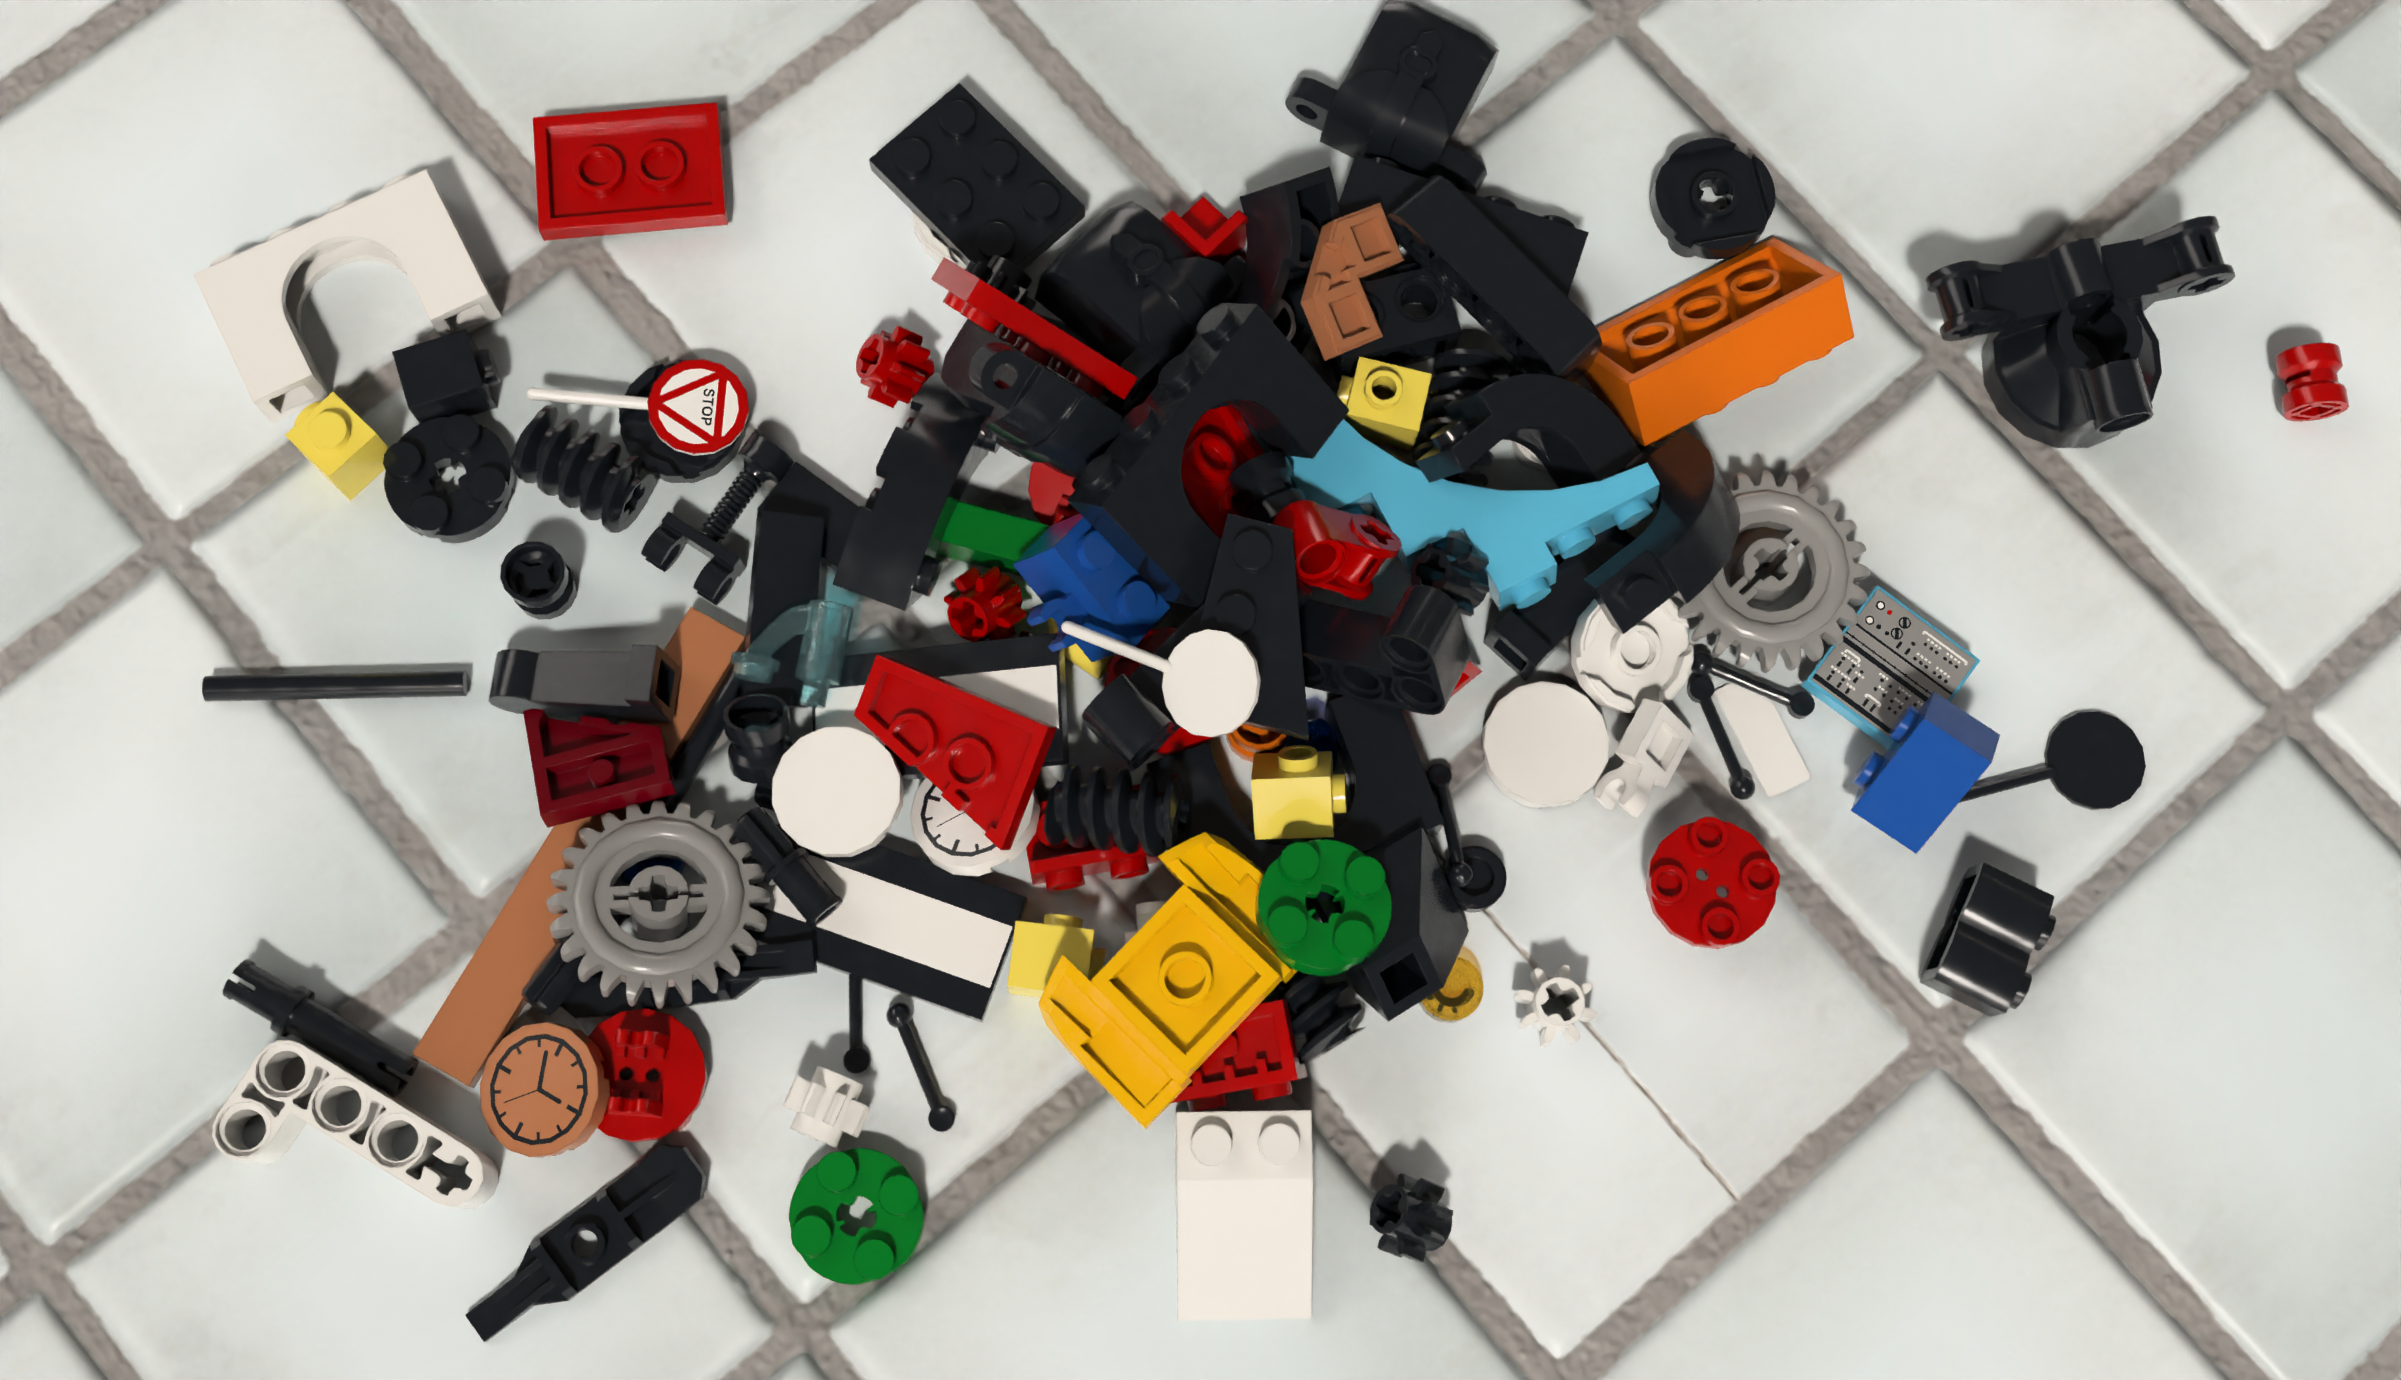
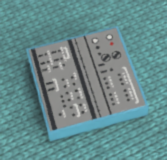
(1887, 665)

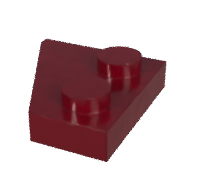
(595, 765)

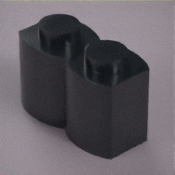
(1989, 940)

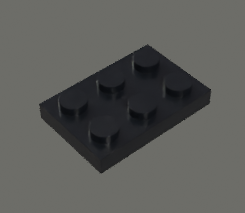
(976, 184)

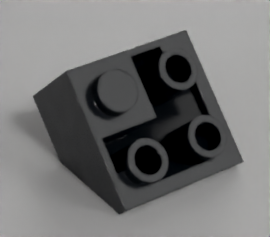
(1422, 932)

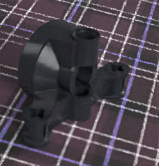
(2082, 288)

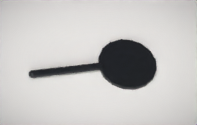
(2089, 761)

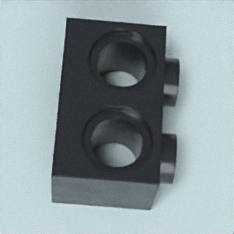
(1405, 337)

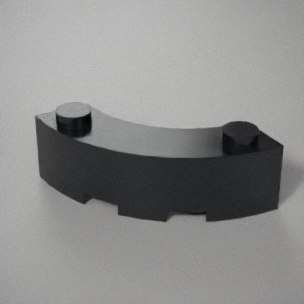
(1281, 247)
(903, 522)

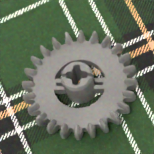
(1830, 590)
(592, 899)

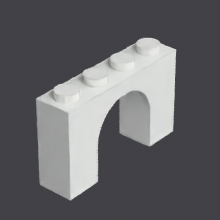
(263, 290)

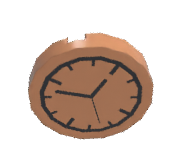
(544, 1090)

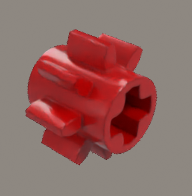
(894, 366)
(984, 605)

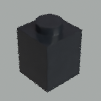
(447, 377)

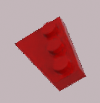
(961, 741)

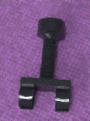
(762, 463)

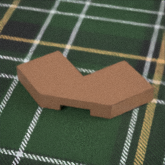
(1333, 291)

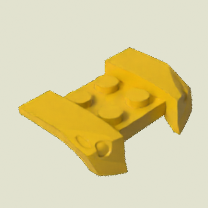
(1172, 985)

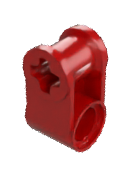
(1337, 547)

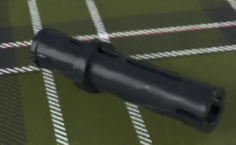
(298, 1014)

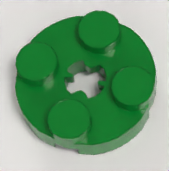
(1346, 937)
(838, 1181)

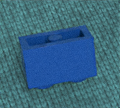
(1089, 585)
(1924, 771)

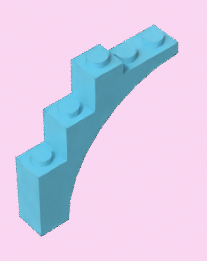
(1508, 527)

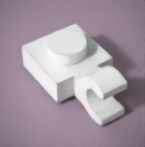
(1650, 754)

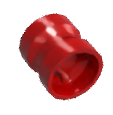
(2311, 382)

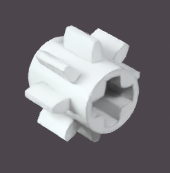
(1555, 988)
(826, 1106)

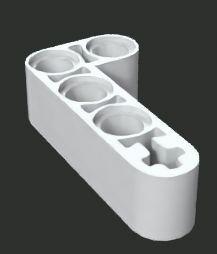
(368, 1135)

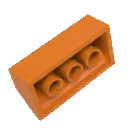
(1718, 338)

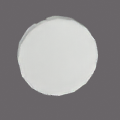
(1626, 668)
(1545, 745)
(837, 791)

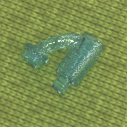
(822, 650)

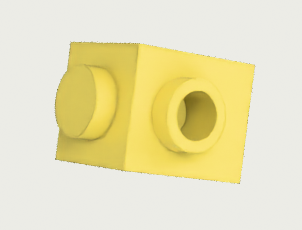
(1385, 402)
(339, 444)
(1296, 794)
(1040, 946)

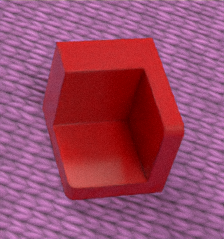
(1209, 231)

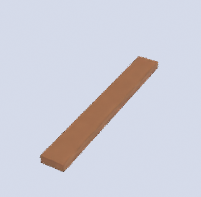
(490, 988)

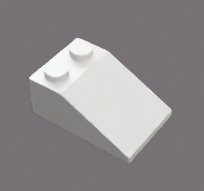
(1244, 1214)

